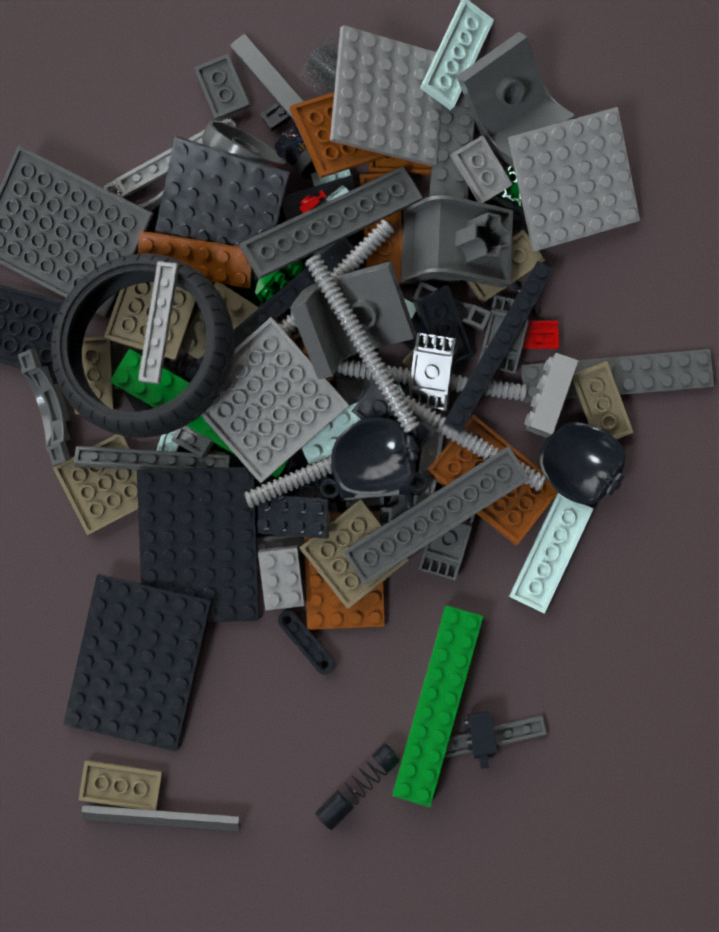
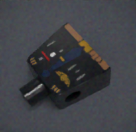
(290, 145)

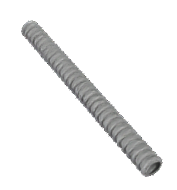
(350, 263)
(362, 343)
(456, 383)
(468, 440)
(289, 482)

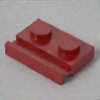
(308, 203)
(541, 335)

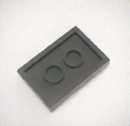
(221, 87)

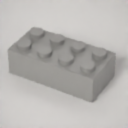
(551, 395)

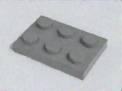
(481, 169)

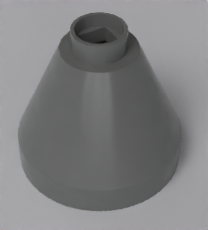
(235, 141)

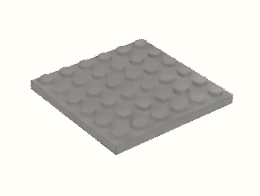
(381, 99)
(574, 178)
(271, 401)

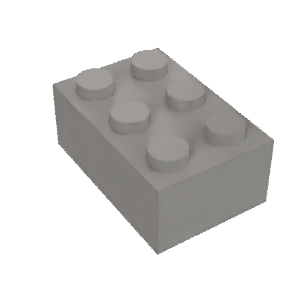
(281, 577)

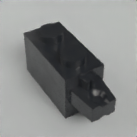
(482, 736)

